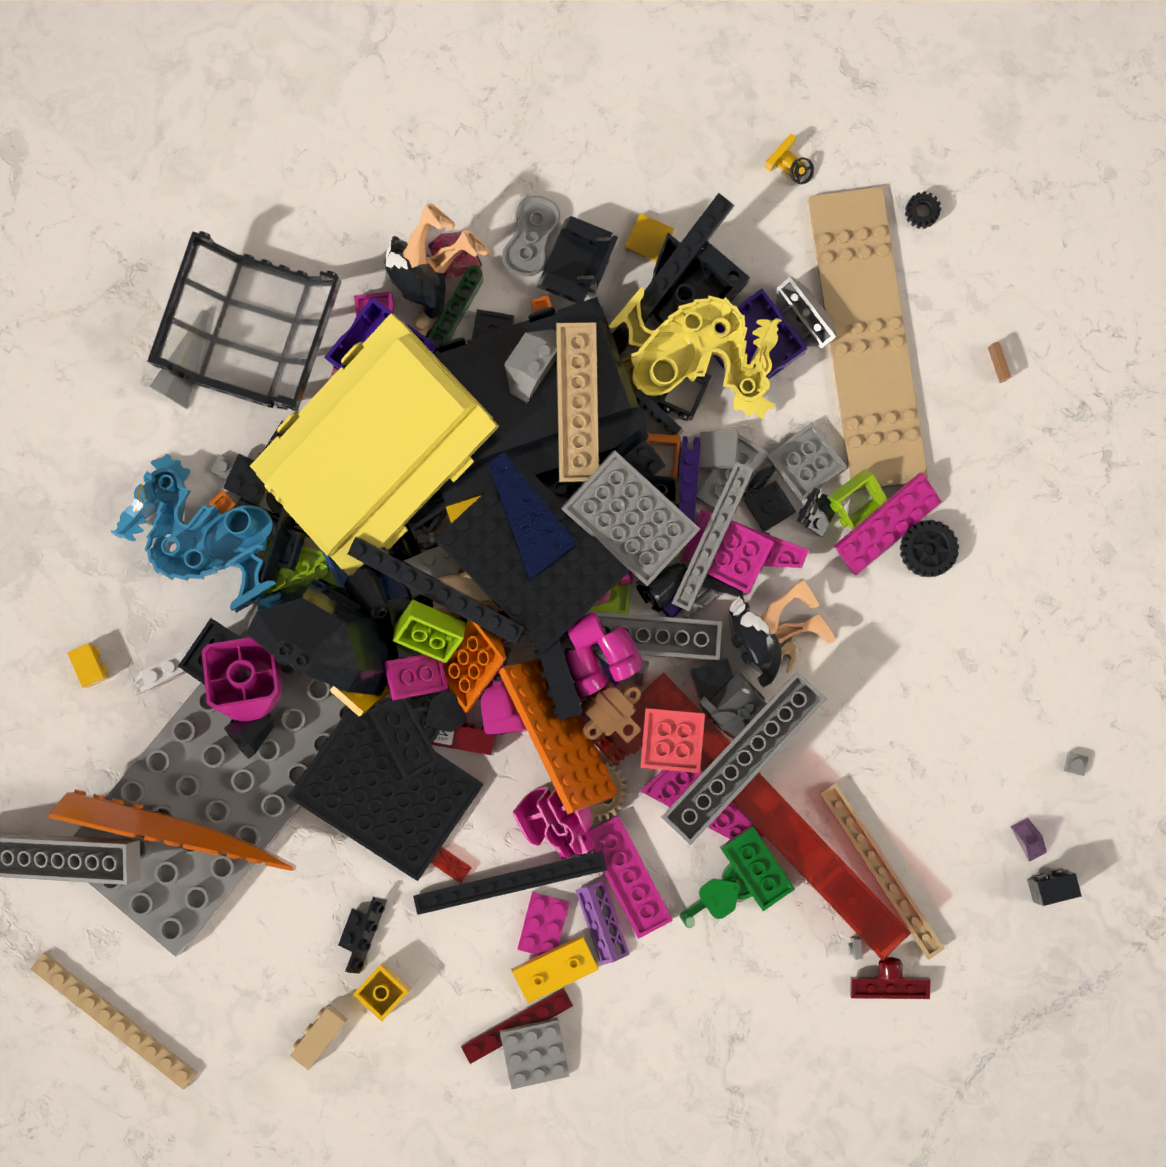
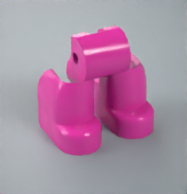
(585, 666)
(499, 710)
(541, 816)

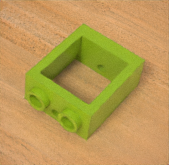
(874, 489)

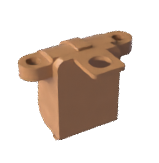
(611, 711)

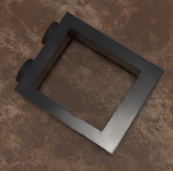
(684, 414)

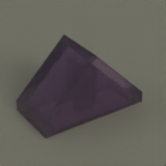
(1029, 839)

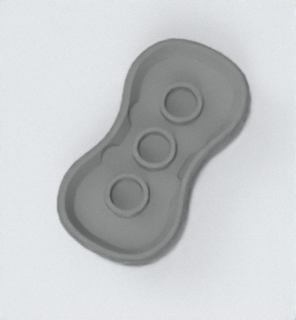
(527, 248)

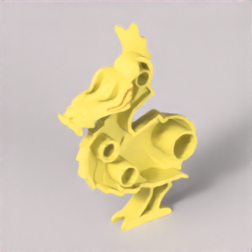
(685, 345)

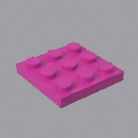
(740, 557)

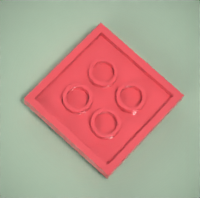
(672, 740)

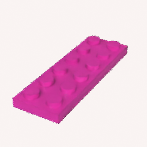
(887, 523)
(629, 878)

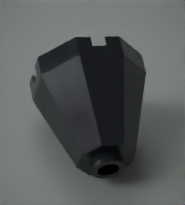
(250, 734)

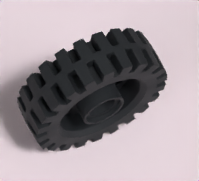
(943, 543)

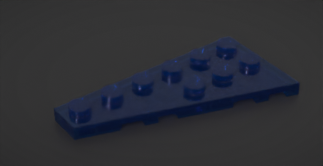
(533, 524)

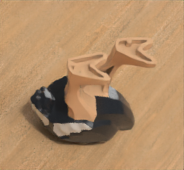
(419, 274)
(761, 636)

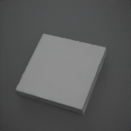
(718, 449)

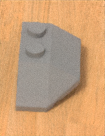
(804, 314)
(530, 362)

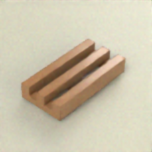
(999, 362)

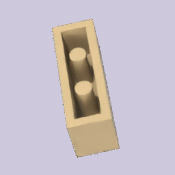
(318, 1036)

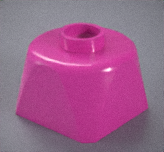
(241, 679)

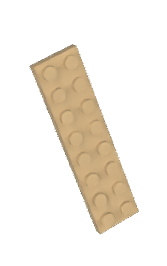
(577, 401)

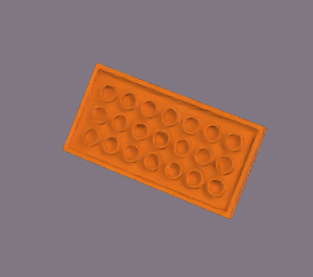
(562, 745)

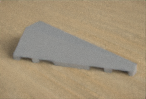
(172, 387)

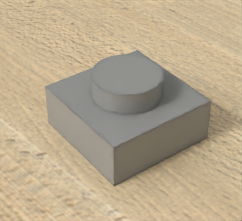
(222, 467)
(1076, 763)
(855, 948)

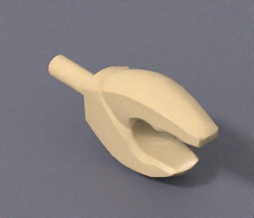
(789, 650)

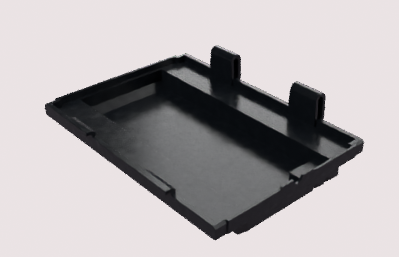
(531, 429)

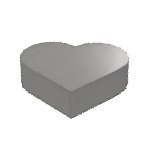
(641, 674)

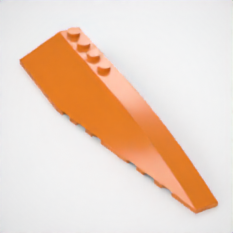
(155, 826)

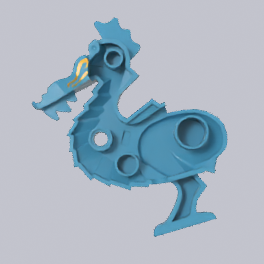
(208, 541)

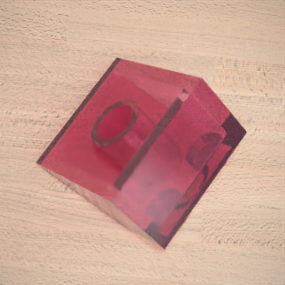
(461, 261)

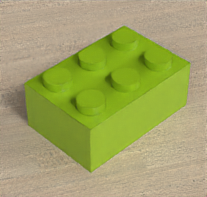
(429, 631)

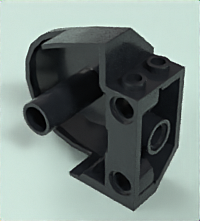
(706, 276)

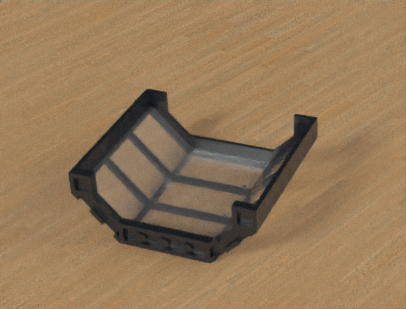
(243, 324)

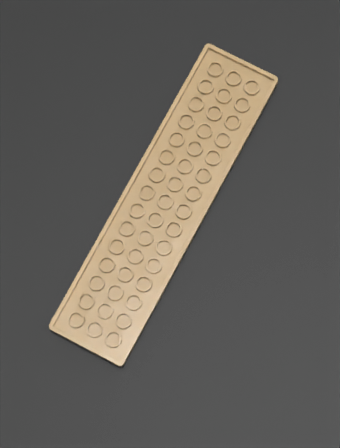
(871, 342)

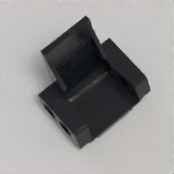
(577, 260)

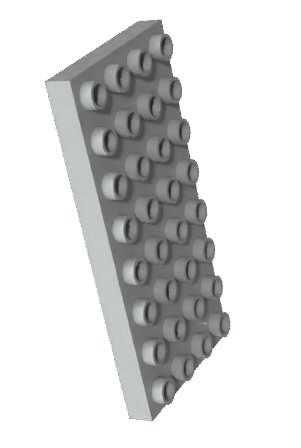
(205, 778)

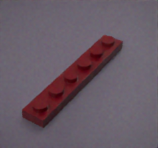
(541, 1011)

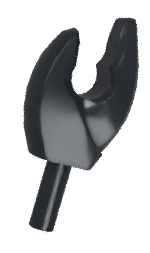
(760, 479)

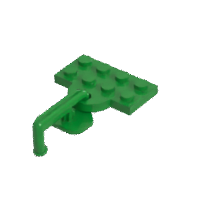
(756, 875)

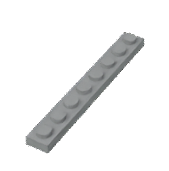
(713, 536)

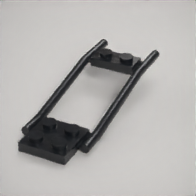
(245, 483)

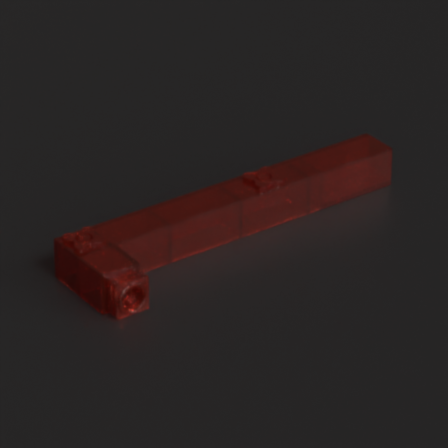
(779, 826)

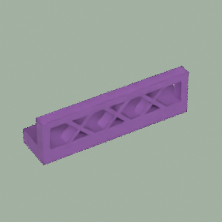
(599, 924)

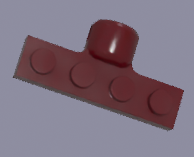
(890, 983)

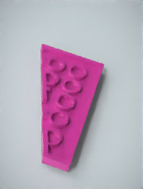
(781, 555)
(670, 785)

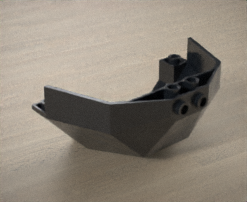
(323, 636)

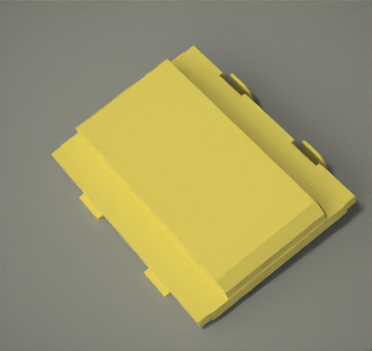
(373, 444)

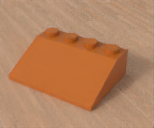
(473, 664)

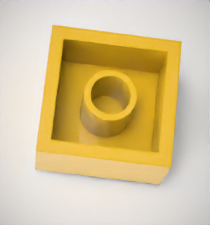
(382, 991)

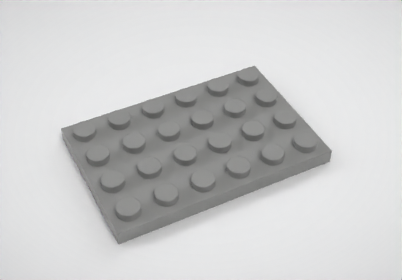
(630, 518)

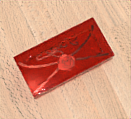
(451, 865)

